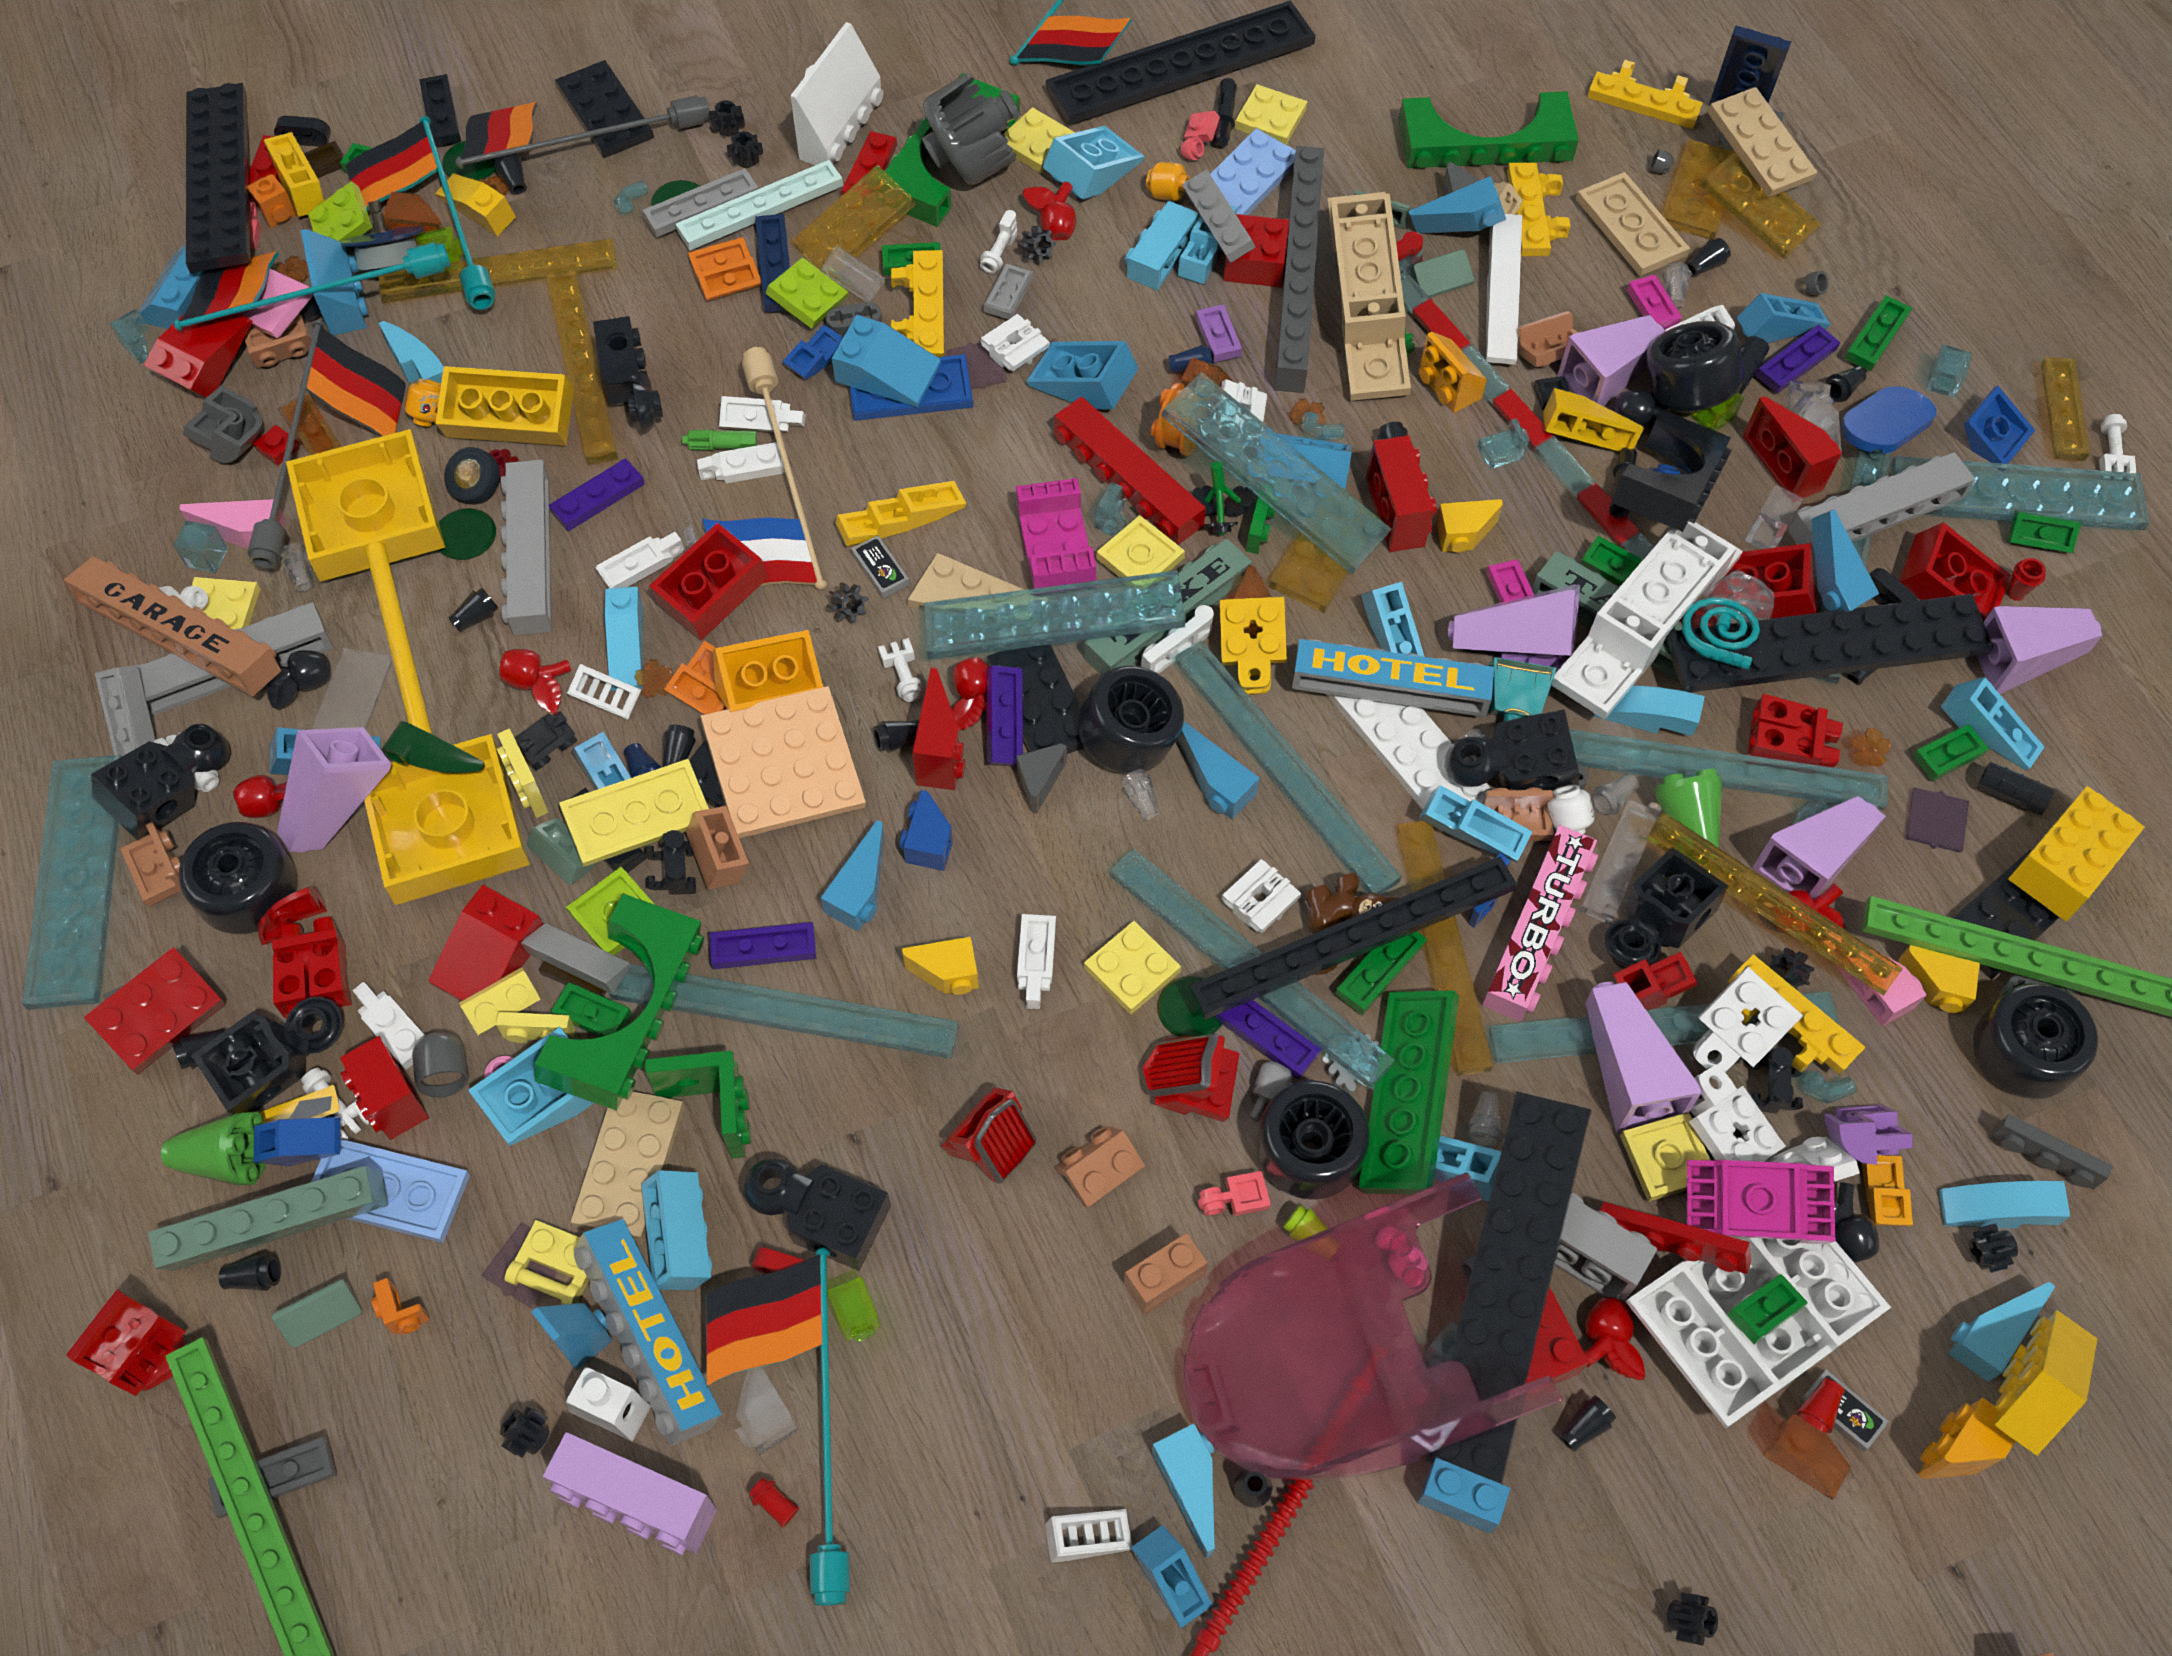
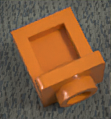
(272, 200)
(389, 1308)

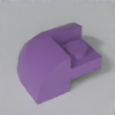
(1867, 1132)

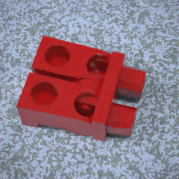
(1793, 732)
(309, 965)

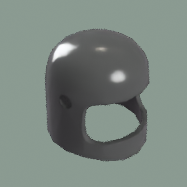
(439, 1054)

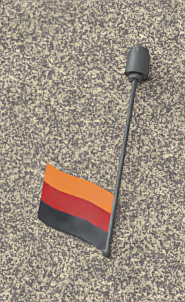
(512, 130)
(347, 385)

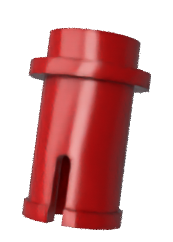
(773, 1501)

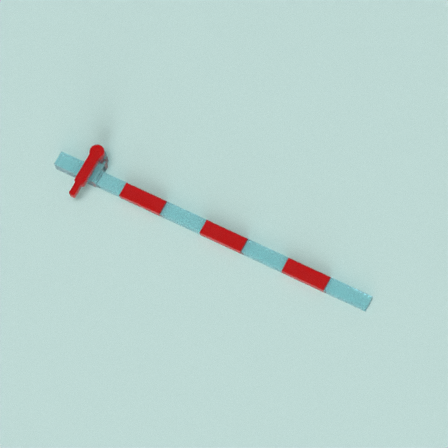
(1512, 407)

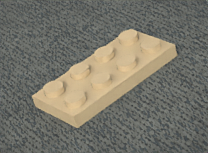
(1762, 142)
(1632, 224)
(627, 1152)

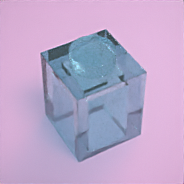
(1948, 371)
(200, 546)

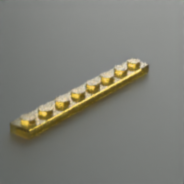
(504, 269)
(582, 367)
(1779, 906)
(1446, 951)

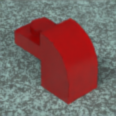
(1659, 981)

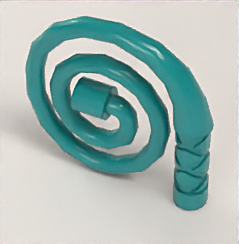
(1723, 623)

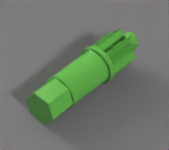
(719, 439)

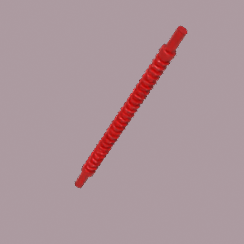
(1208, 1638)

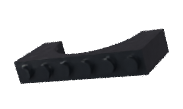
(1675, 497)

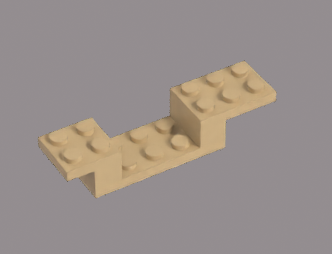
(1370, 295)

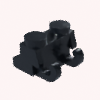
(543, 738)
(673, 864)
(1779, 1082)

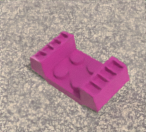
(1055, 533)
(1762, 1199)

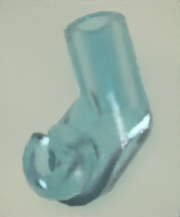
(628, 194)
(1319, 431)
(1810, 809)
(1818, 1088)

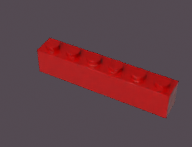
(1124, 463)

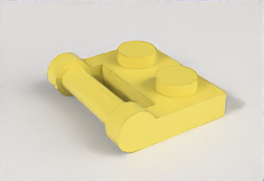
(554, 1250)

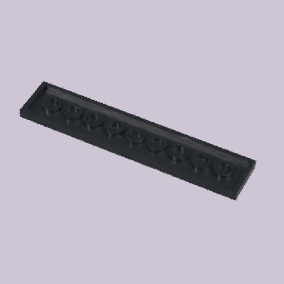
(1179, 62)
(217, 178)
(1838, 643)
(1515, 1266)

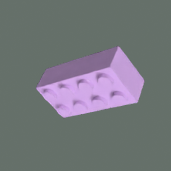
(630, 1493)

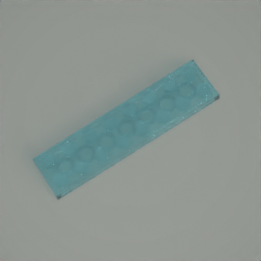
(1276, 472)
(2081, 495)
(1053, 615)
(71, 891)

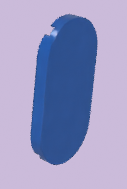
(1888, 419)

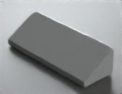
(125, 708)
(576, 957)

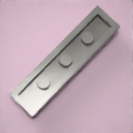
(665, 215)
(1218, 216)

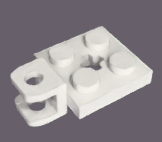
(1726, 1027)
(1728, 1108)

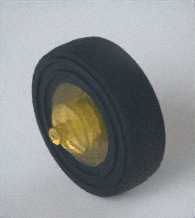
(471, 475)

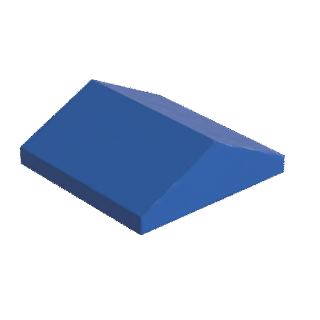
(1997, 428)

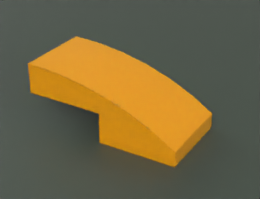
(1885, 1192)

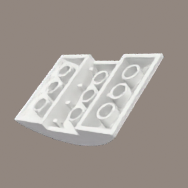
(1730, 1373)

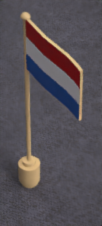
(778, 541)

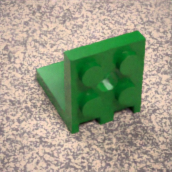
(705, 1075)

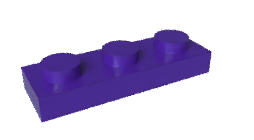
(1797, 359)
(596, 494)
(1004, 715)
(762, 945)
(1271, 1036)

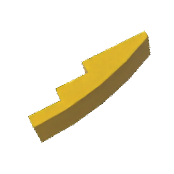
(897, 515)

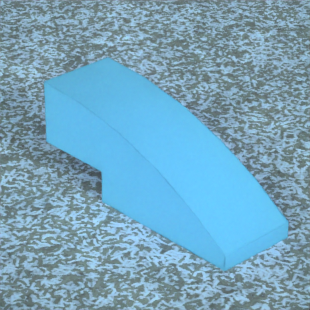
(1200, 253)
(411, 354)
(1658, 707)
(1475, 823)
(2005, 1204)

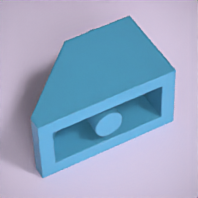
(1172, 1575)

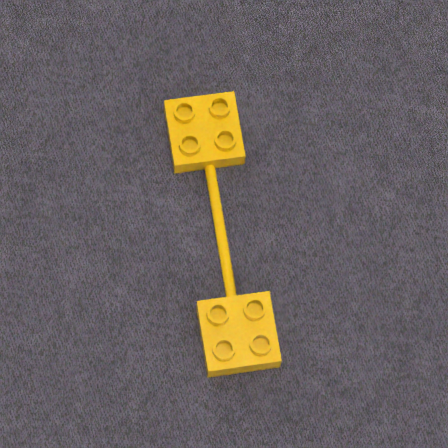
(428, 826)

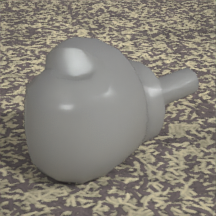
(1270, 1081)

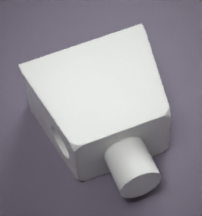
(604, 1402)

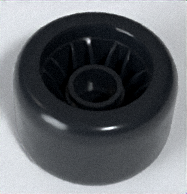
(1695, 366)
(1130, 719)
(235, 876)
(2035, 1040)
(1318, 1115)

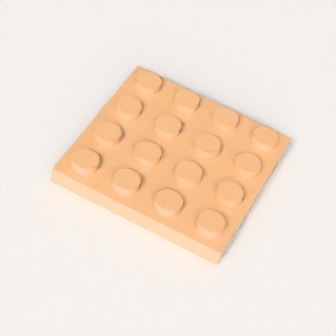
(782, 762)

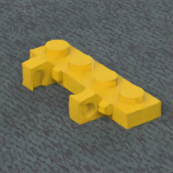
(1626, 93)
(1536, 226)
(926, 281)
(1815, 1030)

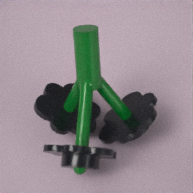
(1212, 498)

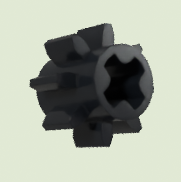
(727, 118)
(744, 149)
(1044, 241)
(841, 596)
(1792, 967)
(1993, 1248)
(524, 1431)
(1692, 1618)

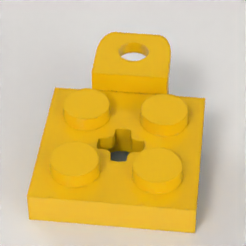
(1256, 654)

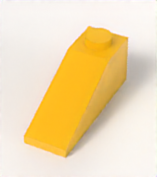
(295, 173)
(479, 203)
(1589, 422)

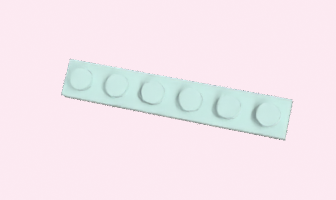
(761, 202)

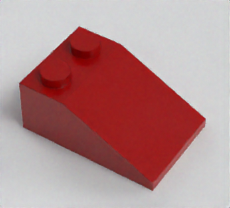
(199, 353)
(1791, 448)
(1948, 565)
(1786, 572)
(937, 745)
(484, 944)

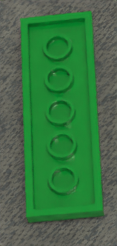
(1411, 1094)

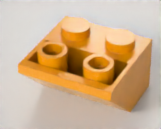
(1450, 373)
(1967, 1443)

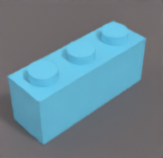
(1161, 245)
(676, 1230)

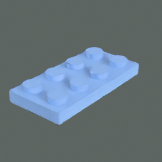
(1253, 171)
(418, 1191)

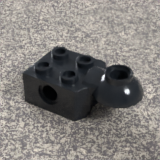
(622, 370)
(1522, 752)
(157, 779)
(1664, 909)
(262, 1058)
(821, 1208)

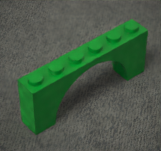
(1435, 143)
(908, 171)
(605, 1066)

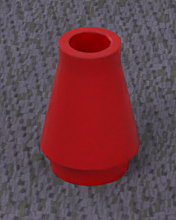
(2025, 578)
(1822, 1406)

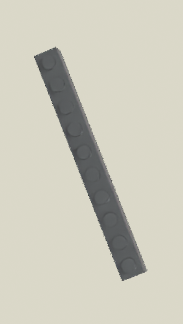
(1299, 270)

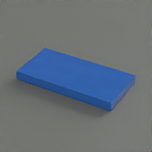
(947, 391)

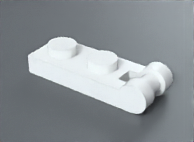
(1161, 655)

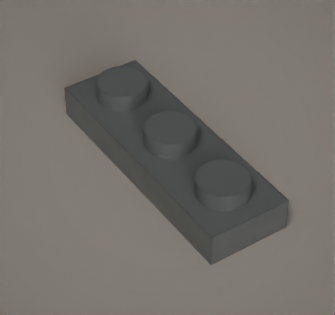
(2051, 1152)
(288, 1471)

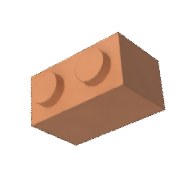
(717, 847)
(1165, 1273)

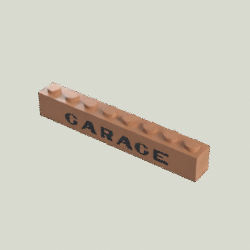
(174, 625)

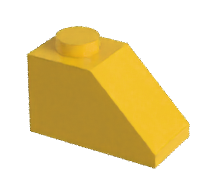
(1466, 523)
(944, 965)
(1944, 978)

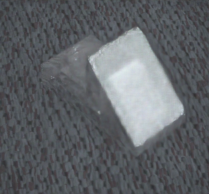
(1774, 518)

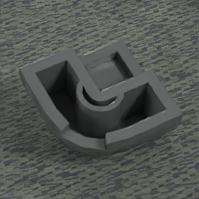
(225, 425)

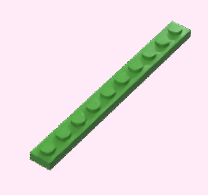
(2018, 955)
(248, 1502)

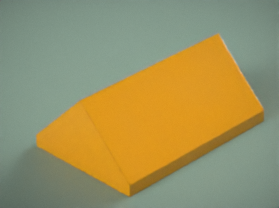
(765, 669)

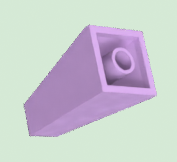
(1607, 358)
(1523, 625)
(2035, 642)
(327, 783)
(1819, 847)
(1637, 1062)

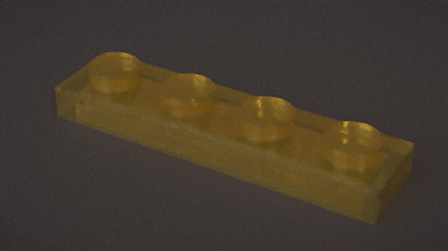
(2065, 408)

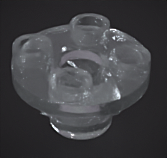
(1747, 591)

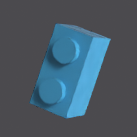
(1464, 1495)

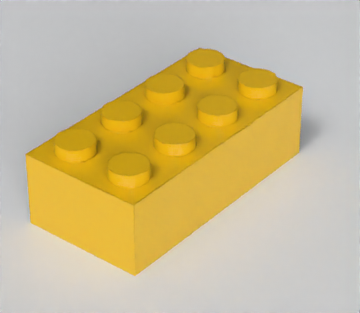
(504, 405)
(2076, 853)
(2046, 1382)

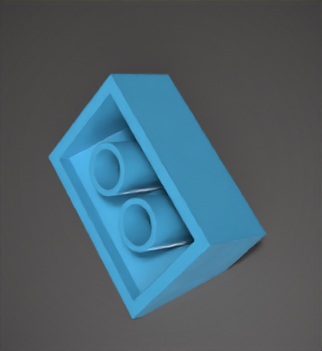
(327, 263)
(171, 292)
(1328, 456)

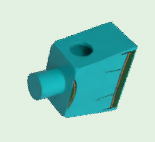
(1519, 688)

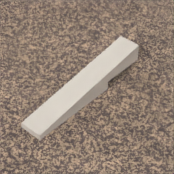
(1503, 290)

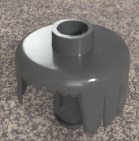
(969, 129)

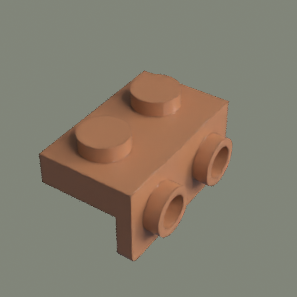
(1545, 339)
(268, 350)
(1525, 808)
(153, 865)
(1100, 1164)

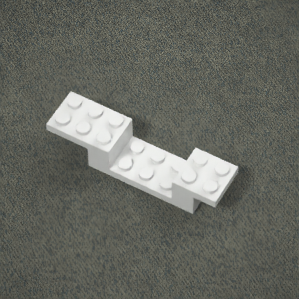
(1641, 615)

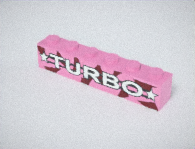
(1540, 923)

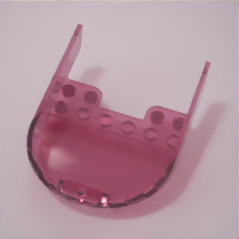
(1314, 1362)

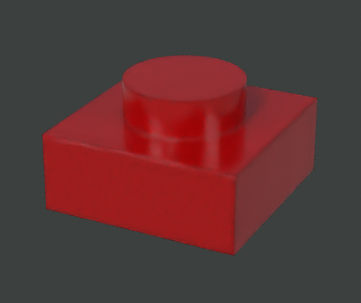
(273, 444)

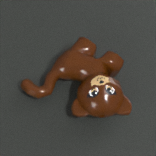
(1330, 909)

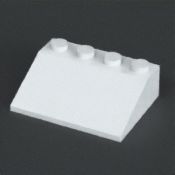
(835, 99)

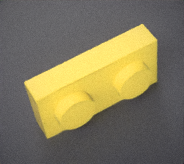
(505, 995)
(530, 1026)

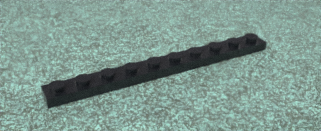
(1352, 938)

